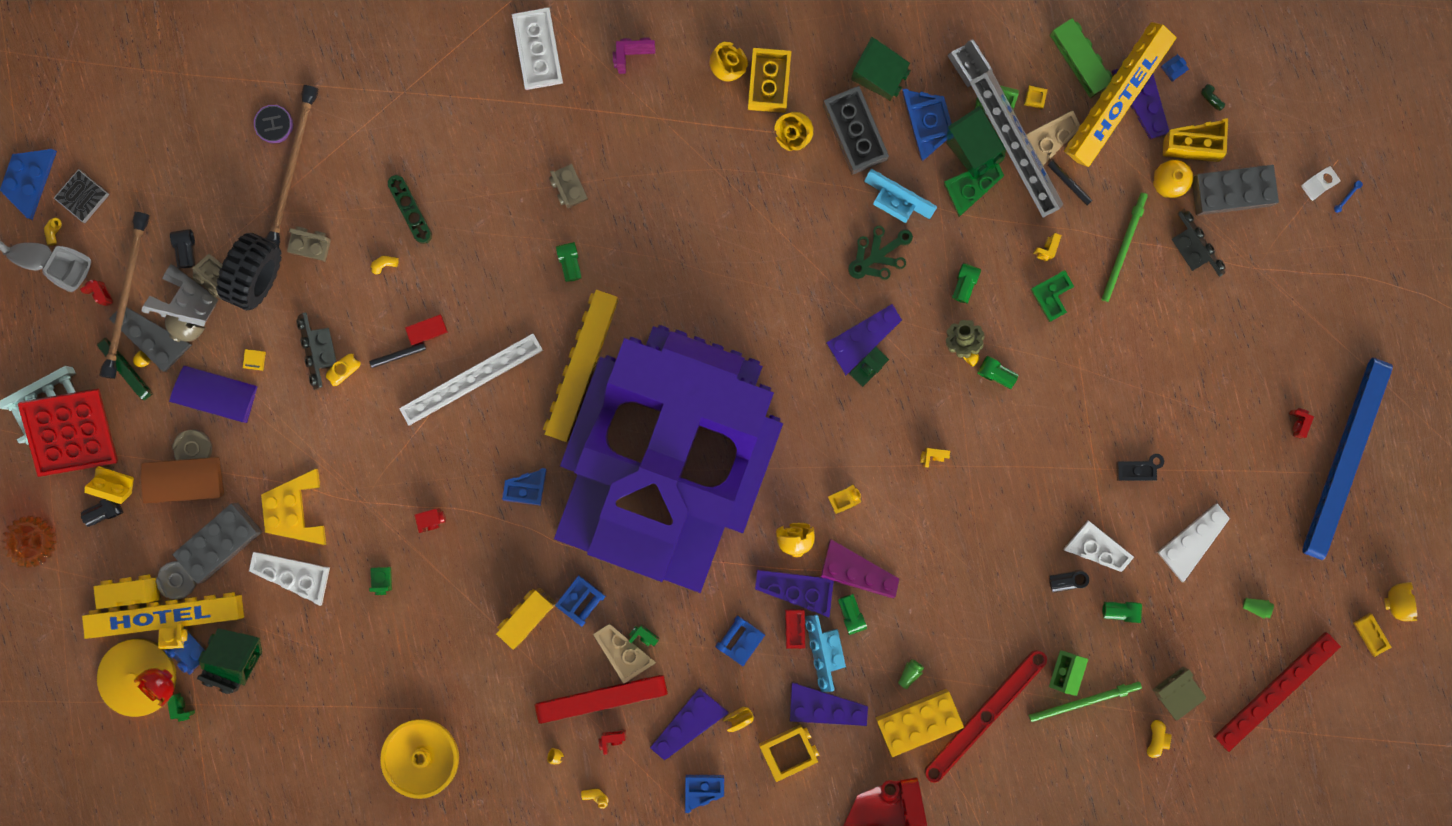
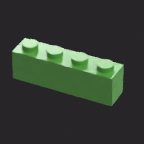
(1081, 57)

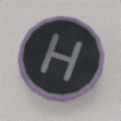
(273, 124)

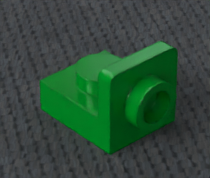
(381, 580)
(647, 636)
(176, 708)

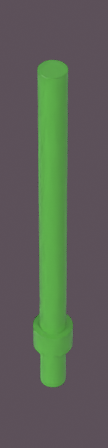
(1137, 212)
(1120, 691)

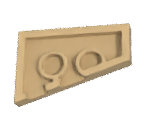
(1053, 135)
(623, 656)

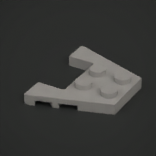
(190, 304)

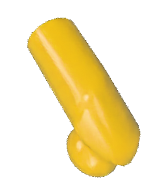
(51, 229)
(383, 261)
(597, 795)

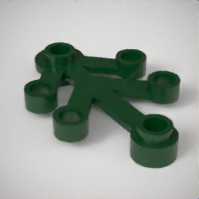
(877, 255)

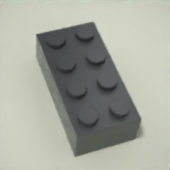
(855, 130)
(1235, 190)
(217, 543)

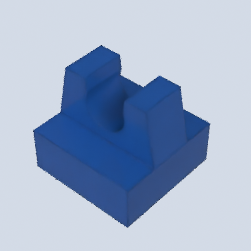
(1175, 67)

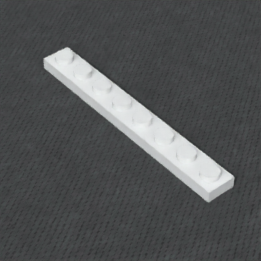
(471, 379)

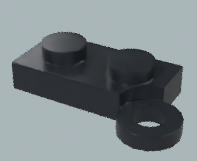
(1139, 469)

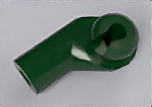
(1207, 93)

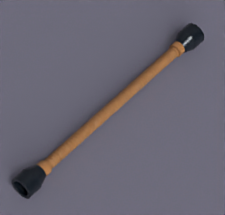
(308, 96)
(109, 367)

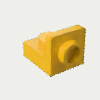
(1051, 245)
(938, 455)
(845, 499)
(172, 637)

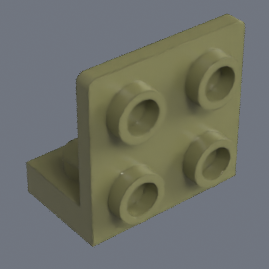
(1179, 693)

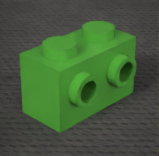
(1068, 673)

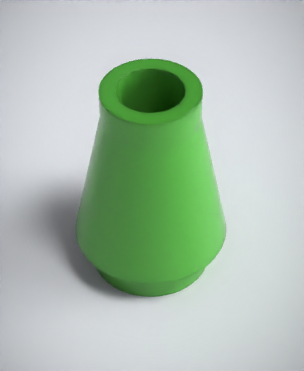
(1262, 608)
(911, 672)

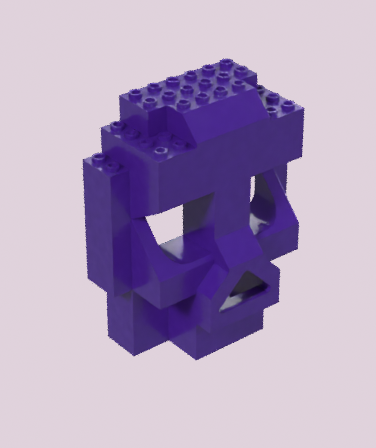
(691, 389)

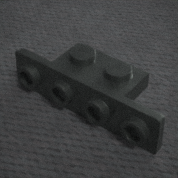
(1194, 247)
(318, 349)

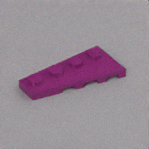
(853, 570)

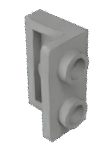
(969, 62)

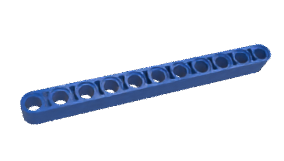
(1347, 458)

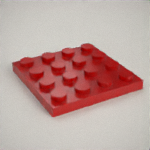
(68, 432)

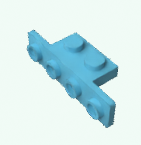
(897, 199)
(826, 652)

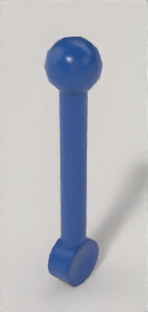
(1358, 184)

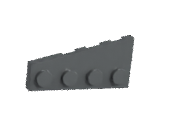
(152, 339)

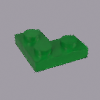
(1048, 292)

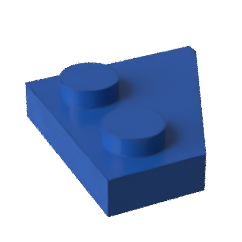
(526, 488)
(702, 790)

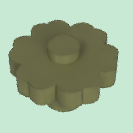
(965, 338)

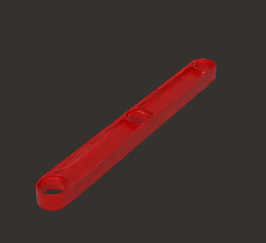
(975, 726)

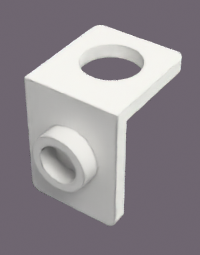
(1317, 185)

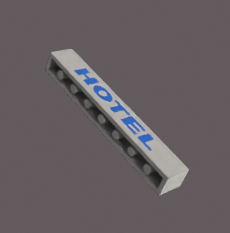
(1016, 143)

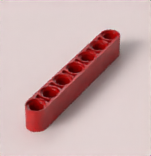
(601, 699)

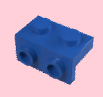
(188, 656)

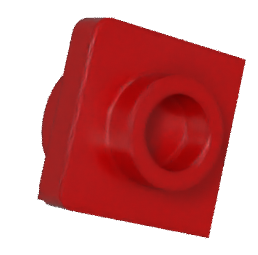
(100, 291)
(1302, 425)
(613, 737)

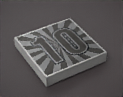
(81, 196)

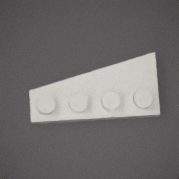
(1191, 544)
(297, 576)

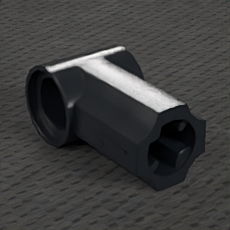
(183, 244)
(97, 513)
(1067, 581)

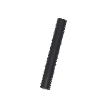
(1069, 182)
(397, 355)

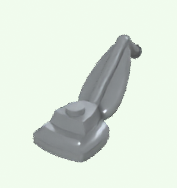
(61, 266)

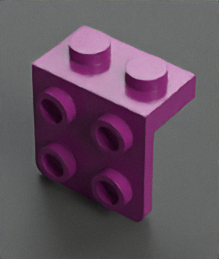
(629, 47)

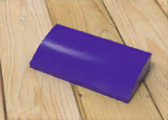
(213, 394)

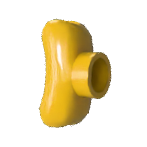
(342, 369)
(739, 718)
(1160, 739)

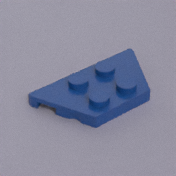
(928, 120)
(27, 178)

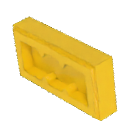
(1372, 635)

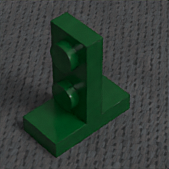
(869, 366)

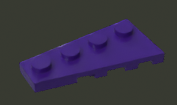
(821, 707)
(691, 721)

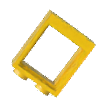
(805, 735)

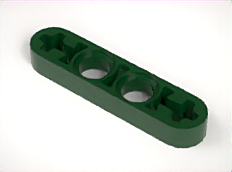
(408, 210)
(127, 371)

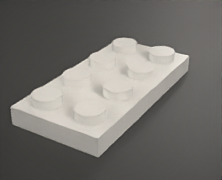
(537, 48)

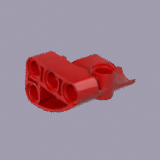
(880, 809)

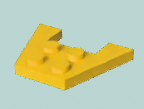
(285, 513)

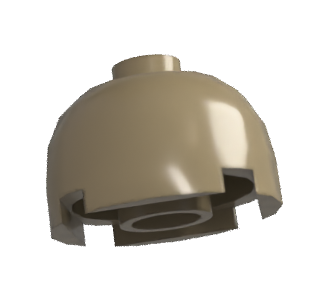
(182, 330)

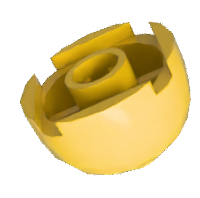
(728, 62)
(793, 131)
(1173, 178)
(796, 539)
(1402, 602)

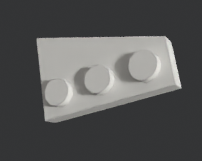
(1098, 547)

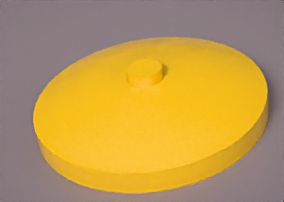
(122, 666)
(419, 758)

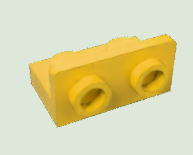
(110, 485)

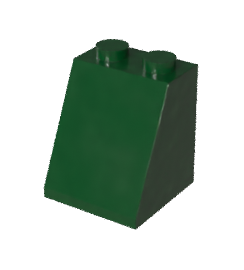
(881, 70)
(975, 142)
(231, 655)

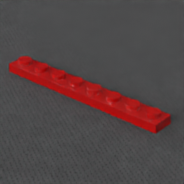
(1277, 691)

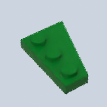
(966, 189)

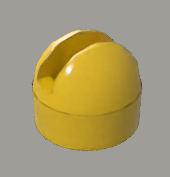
(141, 359)
(972, 360)
(554, 756)

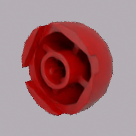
(156, 685)

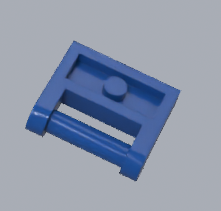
(574, 597)
(745, 644)

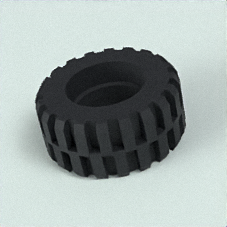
(248, 271)

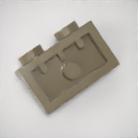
(568, 185)
(308, 244)
(206, 274)

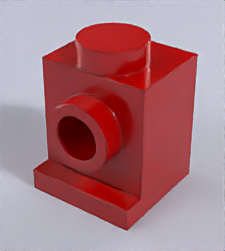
(429, 519)

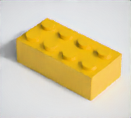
(919, 722)

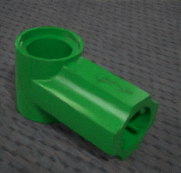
(568, 258)
(967, 278)
(993, 370)
(1123, 611)
(853, 619)

